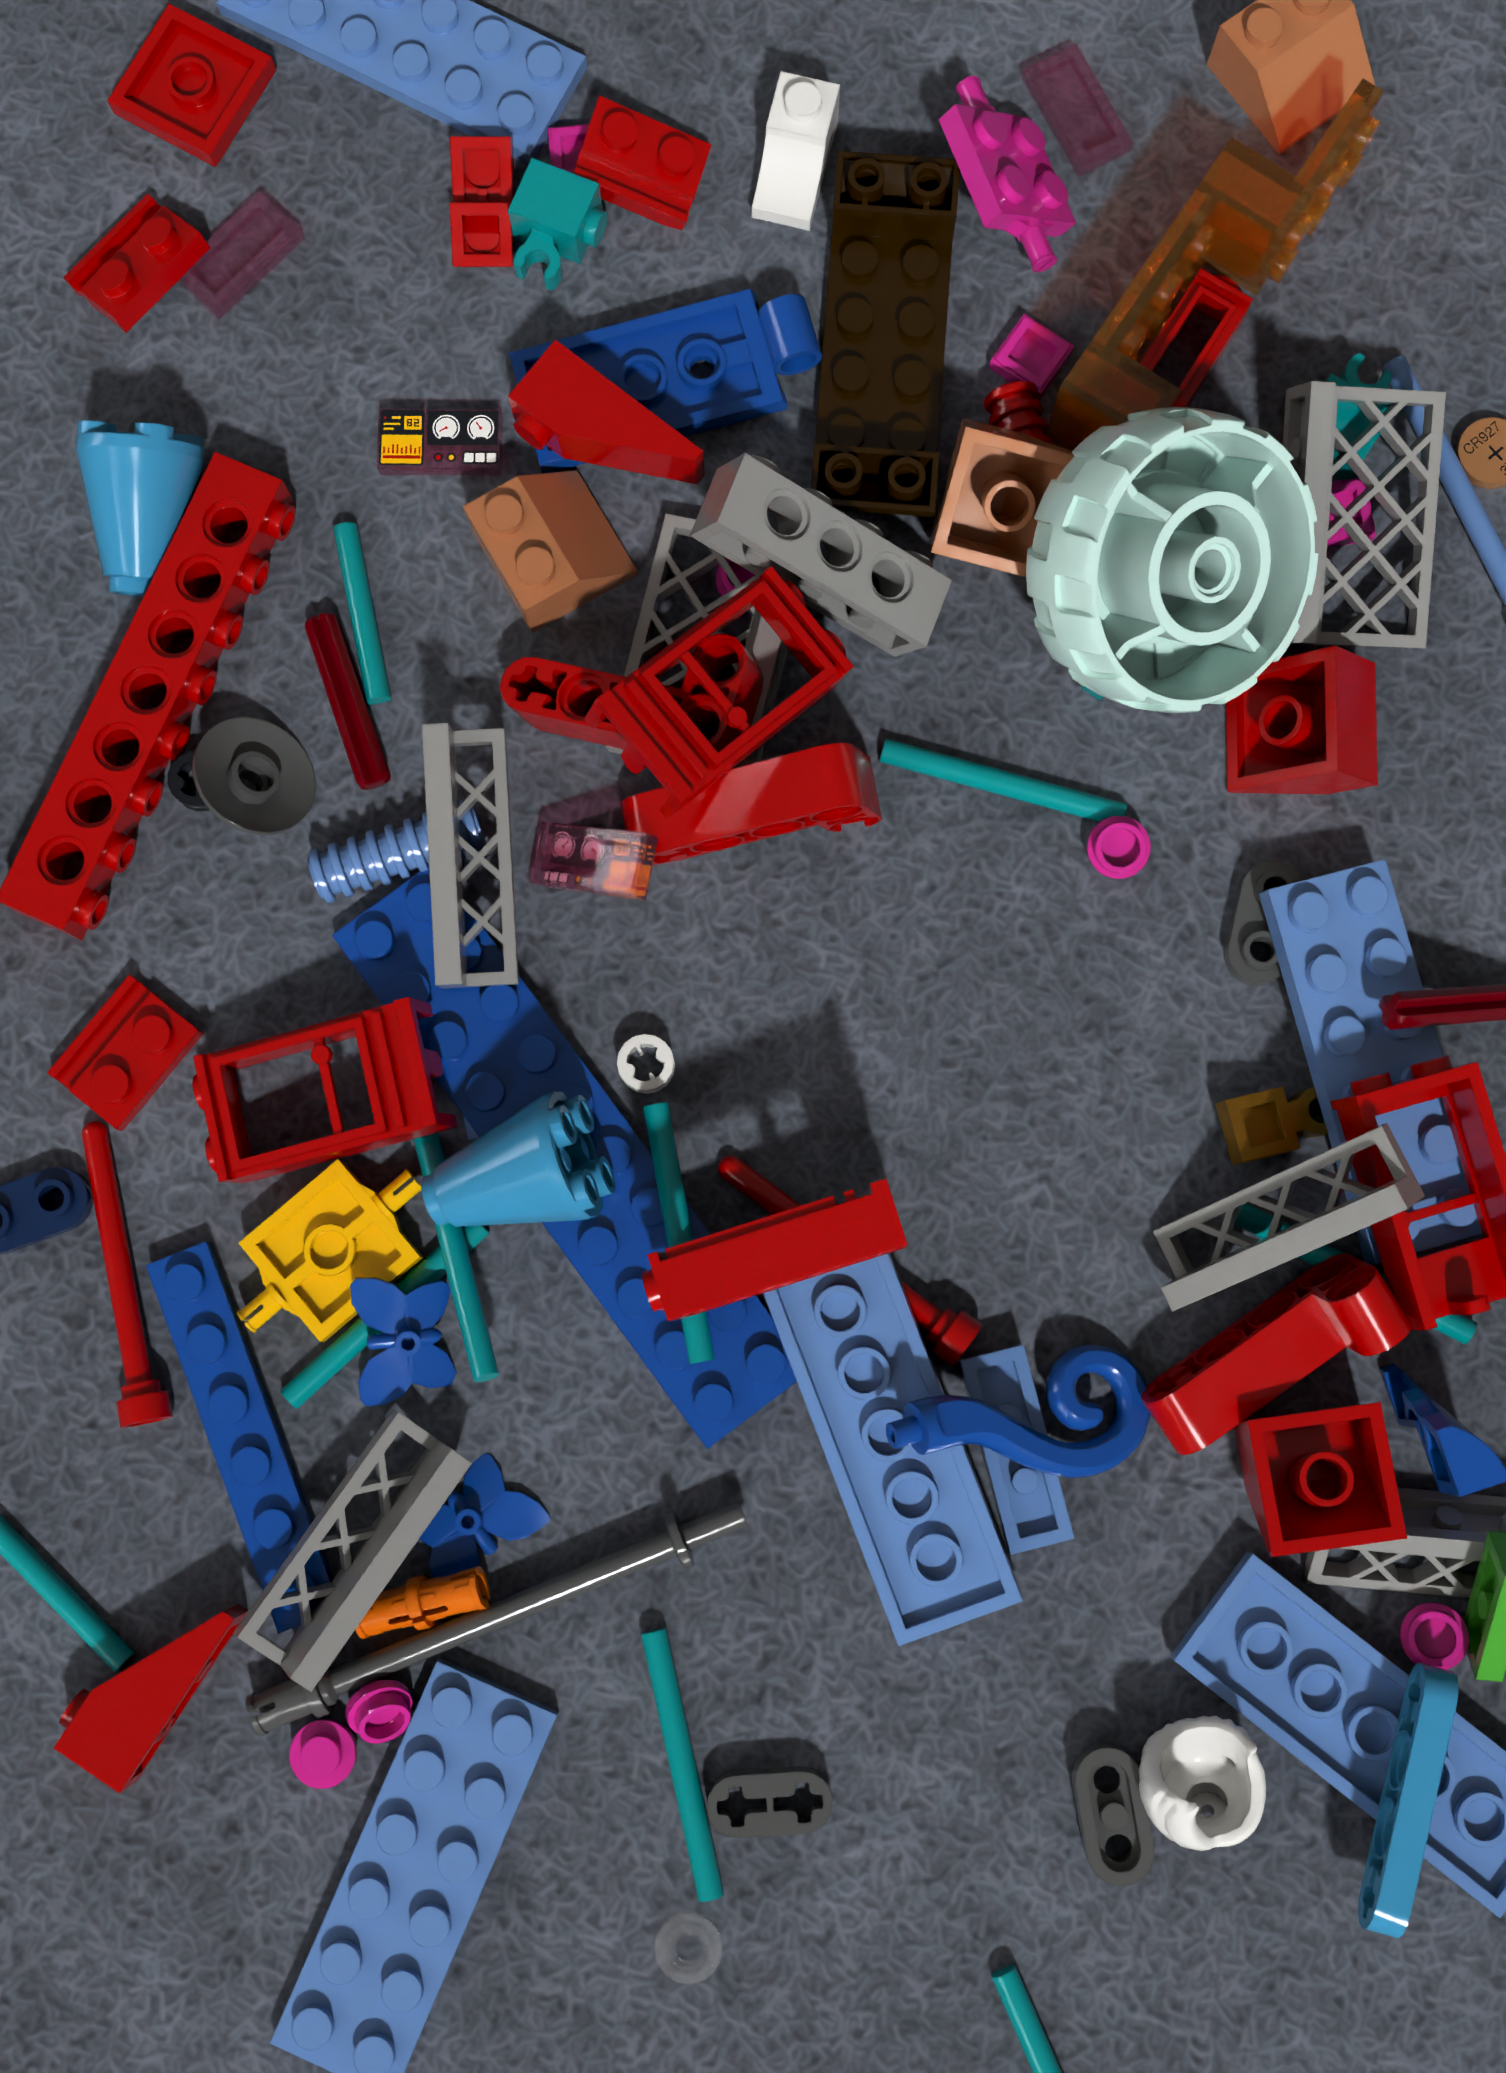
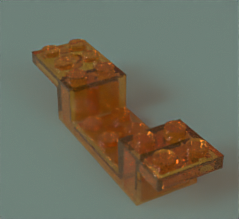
(1240, 223)

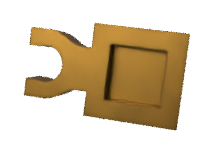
(1266, 1123)

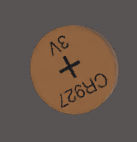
(1483, 452)

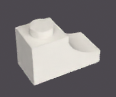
(796, 150)

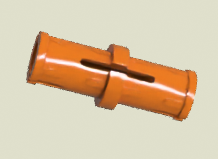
(425, 1601)

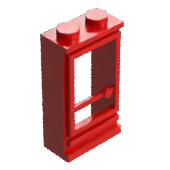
(665, 736)
(396, 1079)
(773, 1252)
(1464, 1275)

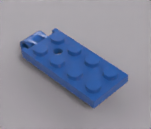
(656, 352)

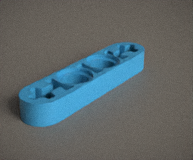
(1408, 1800)

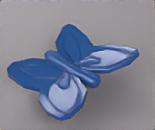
(408, 1338)
(474, 1514)

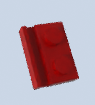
(642, 163)
(137, 262)
(125, 1053)

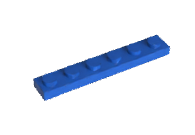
(236, 1417)

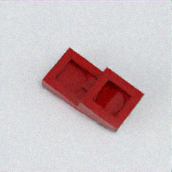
(481, 199)

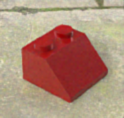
(1305, 726)
(1321, 1479)

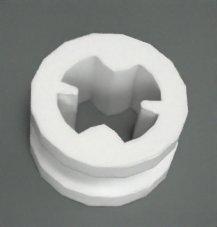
(663, 1056)

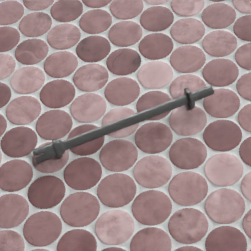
(296, 1702)

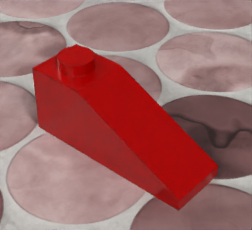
(596, 422)
(129, 1716)

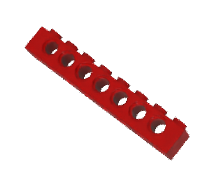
(225, 498)

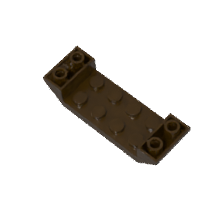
(885, 333)

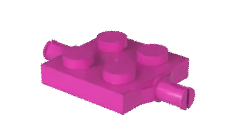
(1007, 172)

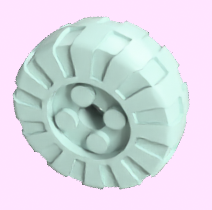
(1172, 559)

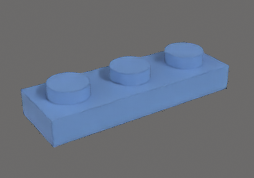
(1026, 1500)

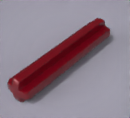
(347, 701)
(1444, 1006)

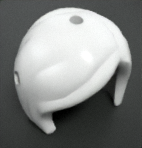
(1200, 1758)

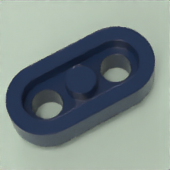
(26, 1210)

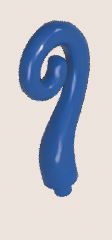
(958, 1420)

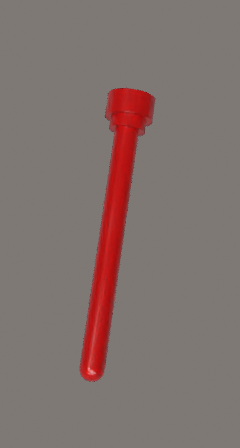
(946, 1330)
(142, 1396)

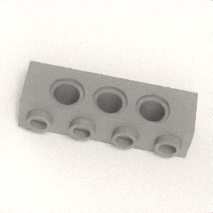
(737, 527)

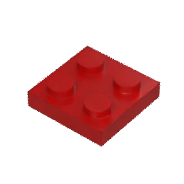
(192, 85)

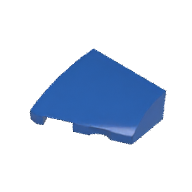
(1455, 1454)

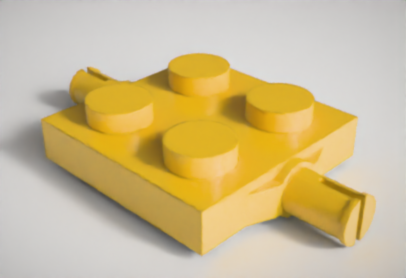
(325, 1242)

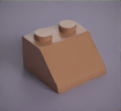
(1291, 64)
(994, 495)
(548, 544)

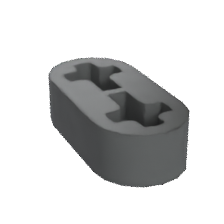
(769, 1819)

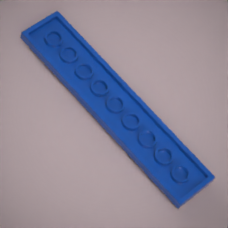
(503, 1055)

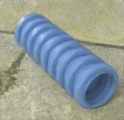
(382, 856)

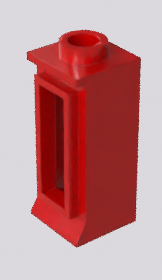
(1217, 298)

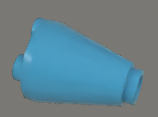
(136, 495)
(524, 1170)

